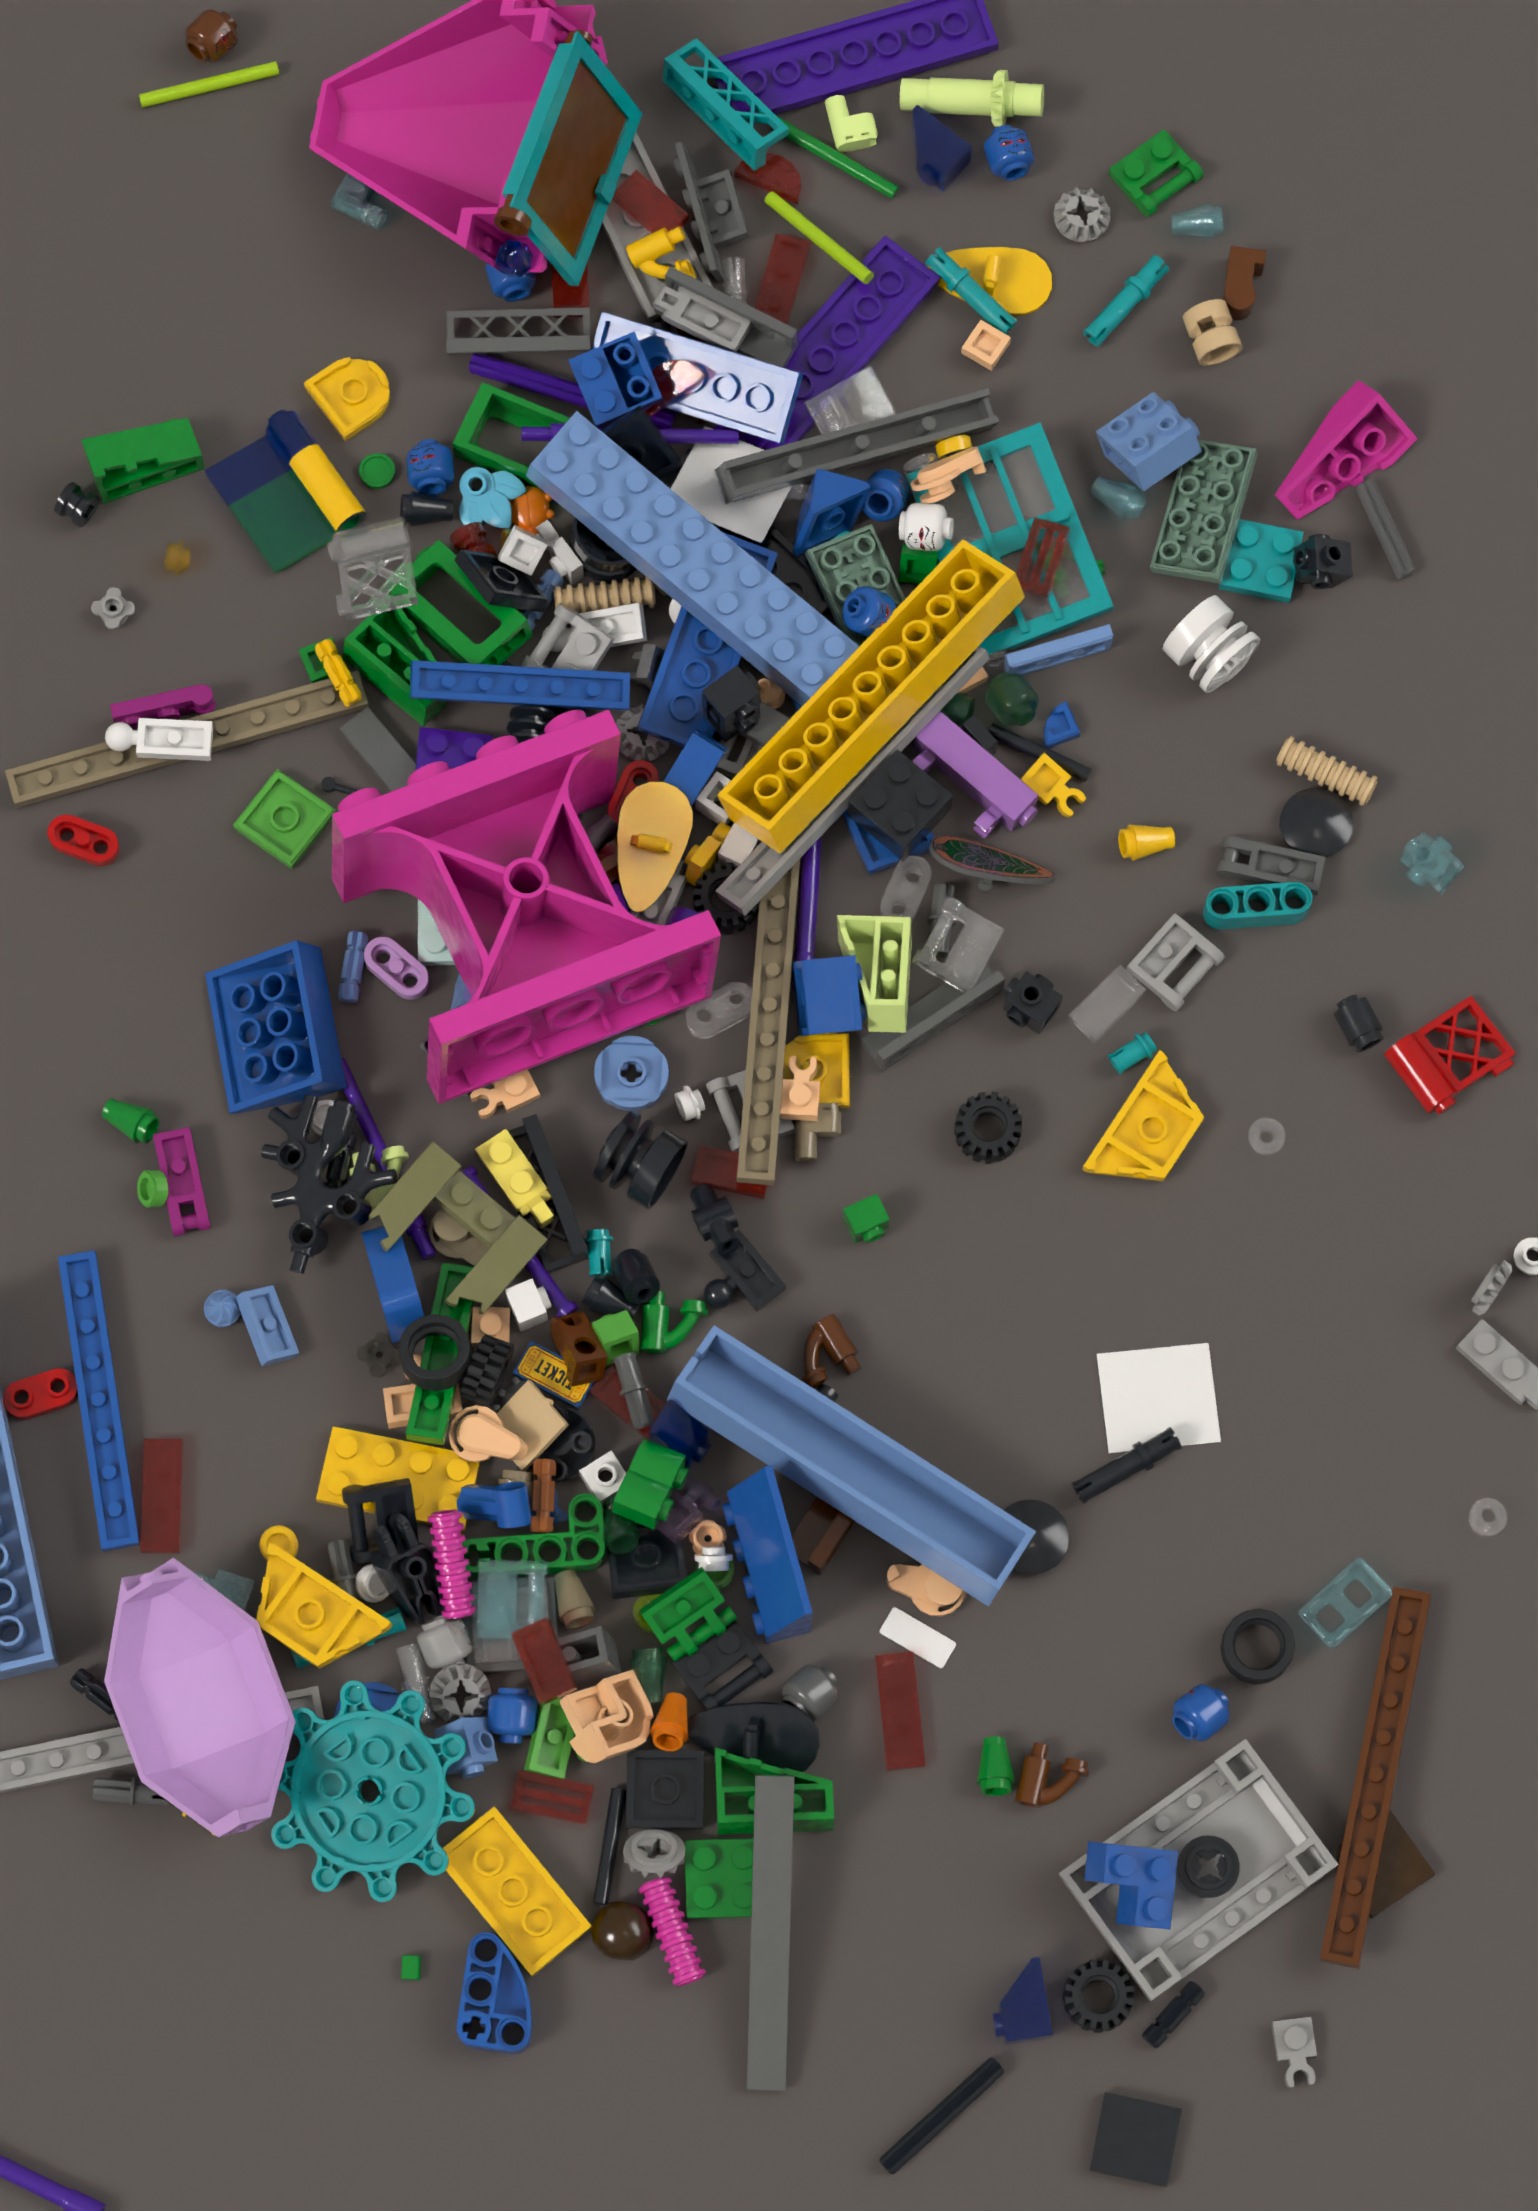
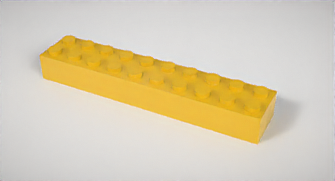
(871, 696)

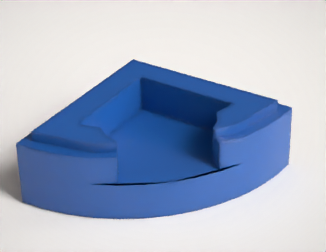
(1060, 726)

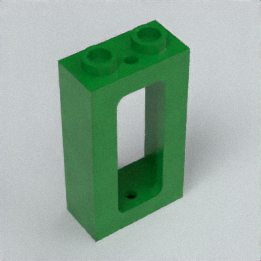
(505, 407)
(496, 648)

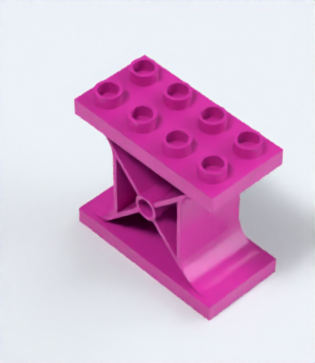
(521, 902)

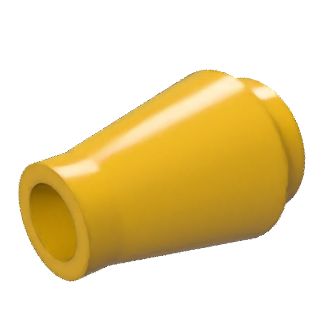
(1142, 841)

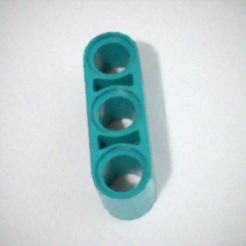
(1271, 895)

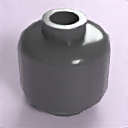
(811, 1690)

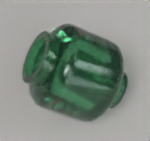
(1012, 699)

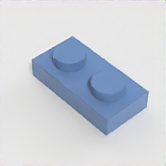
(267, 1325)

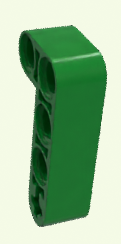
(567, 1542)

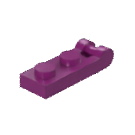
(165, 705)
(180, 1165)

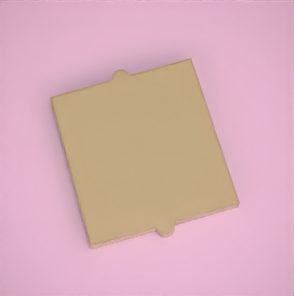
(532, 1419)

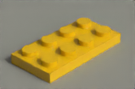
(373, 1459)
(514, 1892)

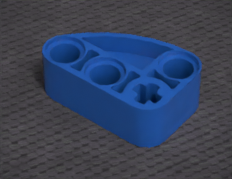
(393, 1282)
(504, 2007)

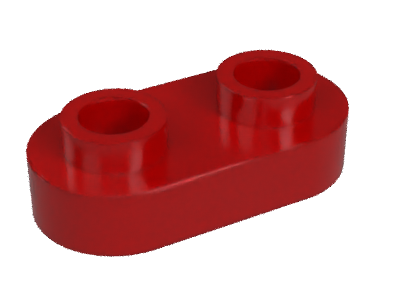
(626, 784)
(85, 840)
(41, 1397)

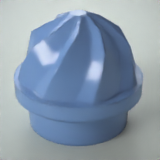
(222, 1308)

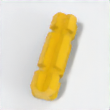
(338, 672)

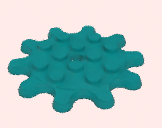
(412, 1785)

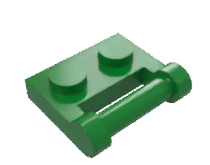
(1148, 165)

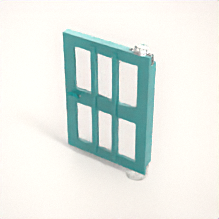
(996, 517)

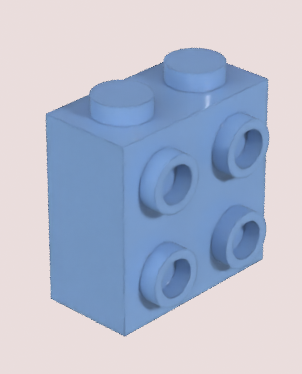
(1149, 440)

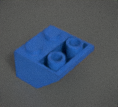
(615, 379)
(828, 995)

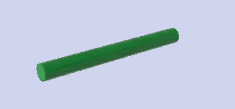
(841, 161)

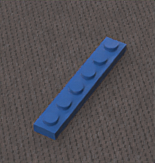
(519, 685)

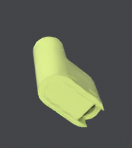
(849, 131)

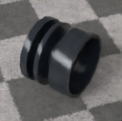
(598, 560)
(638, 1158)

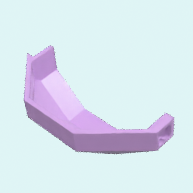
(198, 1699)

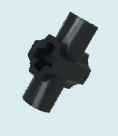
(714, 1219)

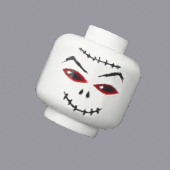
(925, 527)

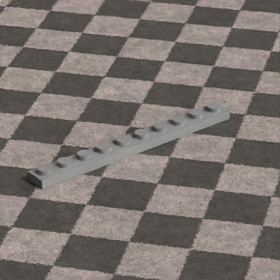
(766, 866)
(93, 1752)

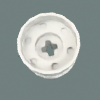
(1205, 637)

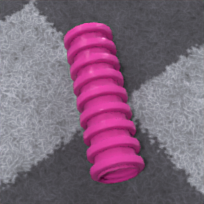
(451, 1564)
(672, 1931)

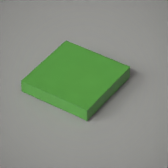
(284, 819)

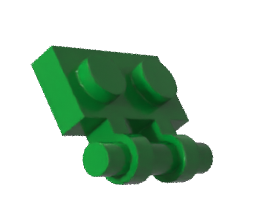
(684, 1605)

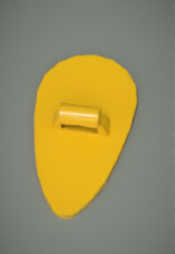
(1009, 275)
(651, 841)

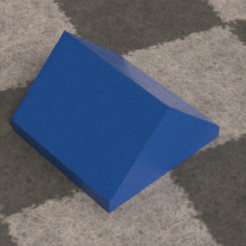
(828, 509)

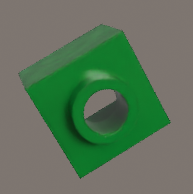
(866, 1219)

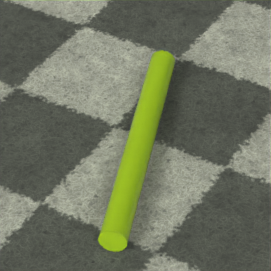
(209, 84)
(819, 237)

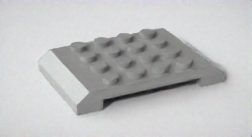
(1276, 1856)

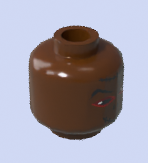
(211, 36)

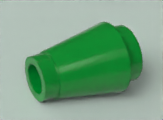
(132, 1120)
(995, 1768)

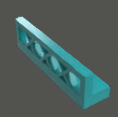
(715, 111)

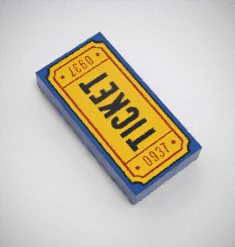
(549, 1373)

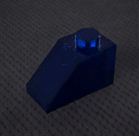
(937, 150)
(680, 1433)
(1024, 2009)

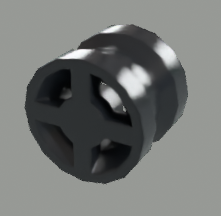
(76, 504)

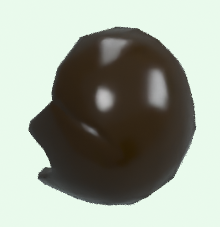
(622, 1930)

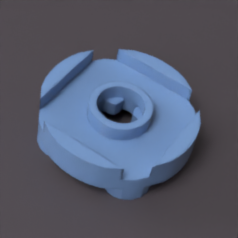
(631, 1095)

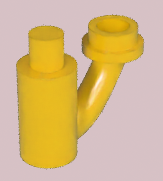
(655, 245)

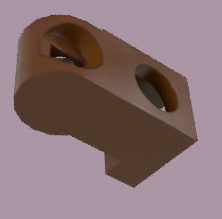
(1238, 286)
(579, 1348)

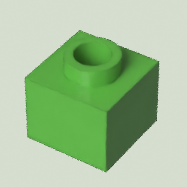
(617, 1335)

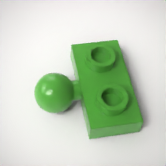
(550, 1742)

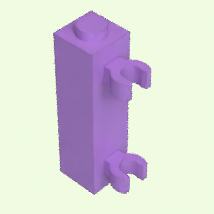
(977, 774)

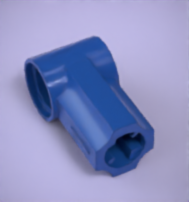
(501, 1503)

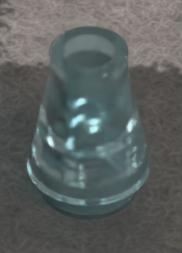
(1199, 221)
(1120, 497)

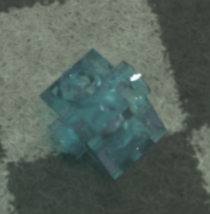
(1431, 862)

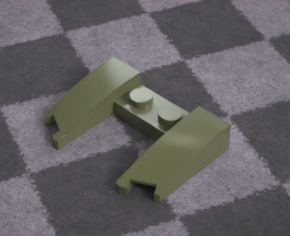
(438, 1179)

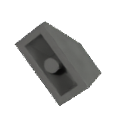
(590, 1655)

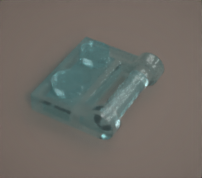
(499, 1596)

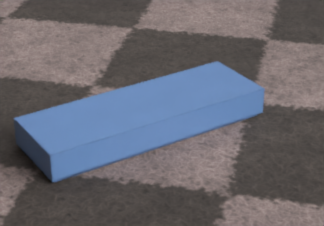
(1059, 651)

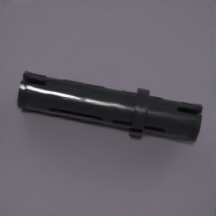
(1139, 1458)

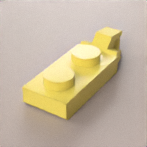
(516, 1177)

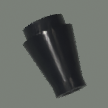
(425, 509)
(607, 1298)

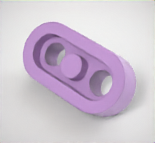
(397, 969)

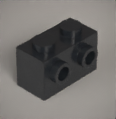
(732, 703)

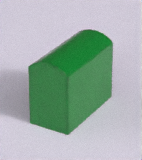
(411, 1967)

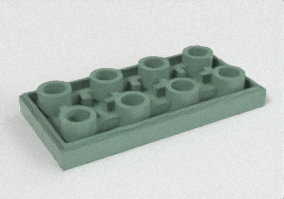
(1204, 512)
(852, 563)

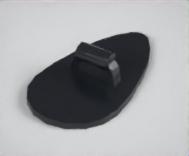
(758, 1730)

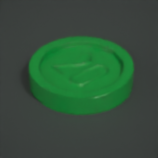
(377, 471)

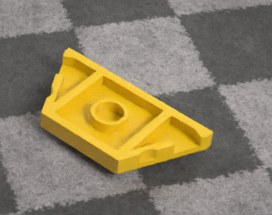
(1149, 1128)
(312, 1612)

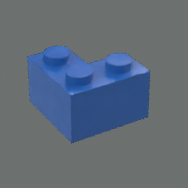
(1144, 1880)

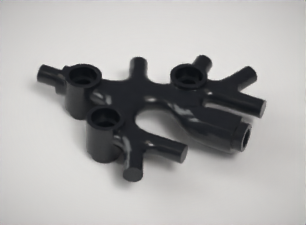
(308, 1161)

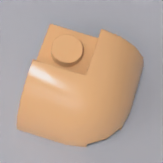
(608, 1717)

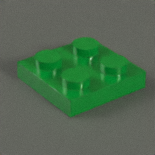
(718, 1878)

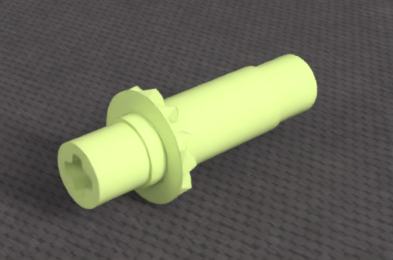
(974, 97)

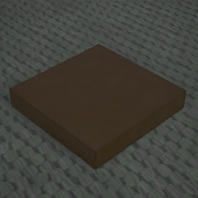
(1400, 1867)

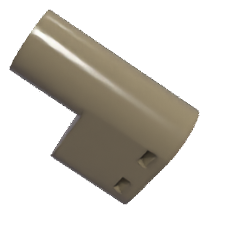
(808, 1131)

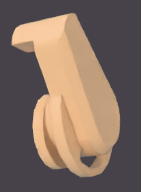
(938, 475)
(485, 1436)
(925, 1588)

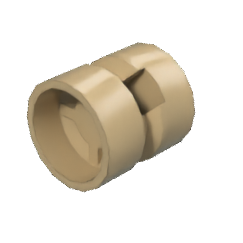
(1211, 329)

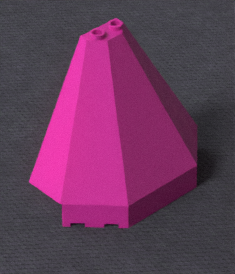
(446, 114)

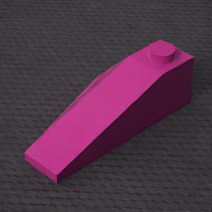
(1350, 443)

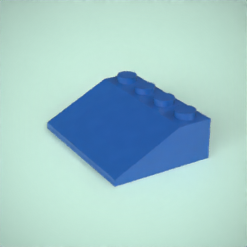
(275, 1028)
(769, 1557)

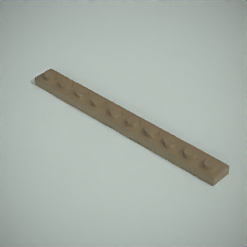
(231, 728)
(768, 1032)

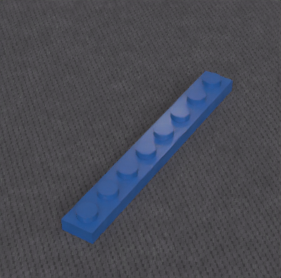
(99, 1401)

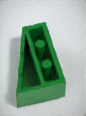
(142, 457)
(383, 654)
(736, 1795)

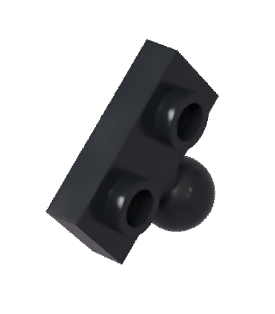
(747, 1273)

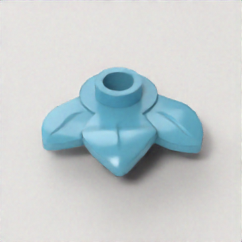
(492, 500)

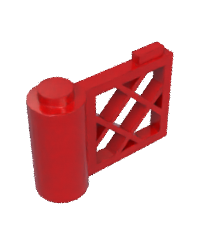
(1431, 1076)

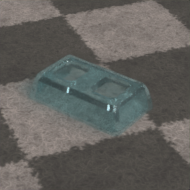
(1333, 1595)

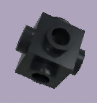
(1323, 561)
(1031, 1001)

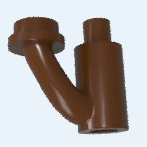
(838, 1346)
(1034, 1776)

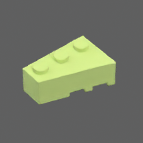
(884, 954)

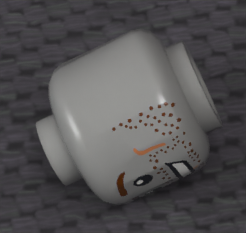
(444, 1642)

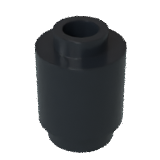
(1358, 1022)
(636, 1276)

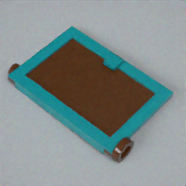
(570, 158)

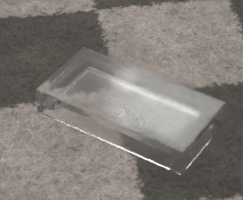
(1107, 1004)

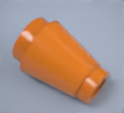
(671, 1723)

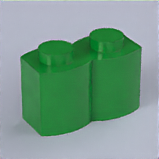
(650, 1484)

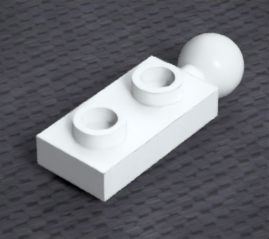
(622, 622)
(164, 738)

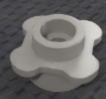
(115, 618)

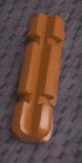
(543, 1496)

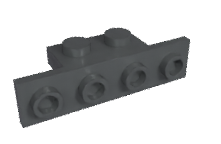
(716, 210)

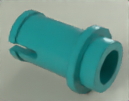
(1132, 1052)
(599, 1252)

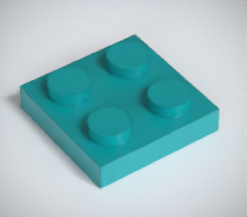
(1262, 561)

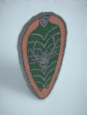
(987, 862)

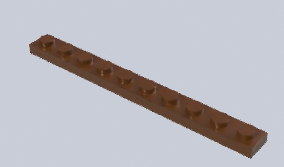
(1375, 1778)

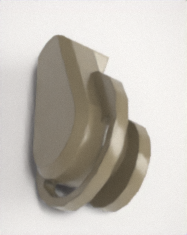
(455, 1240)

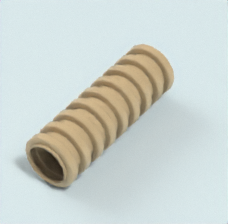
(606, 595)
(1327, 770)

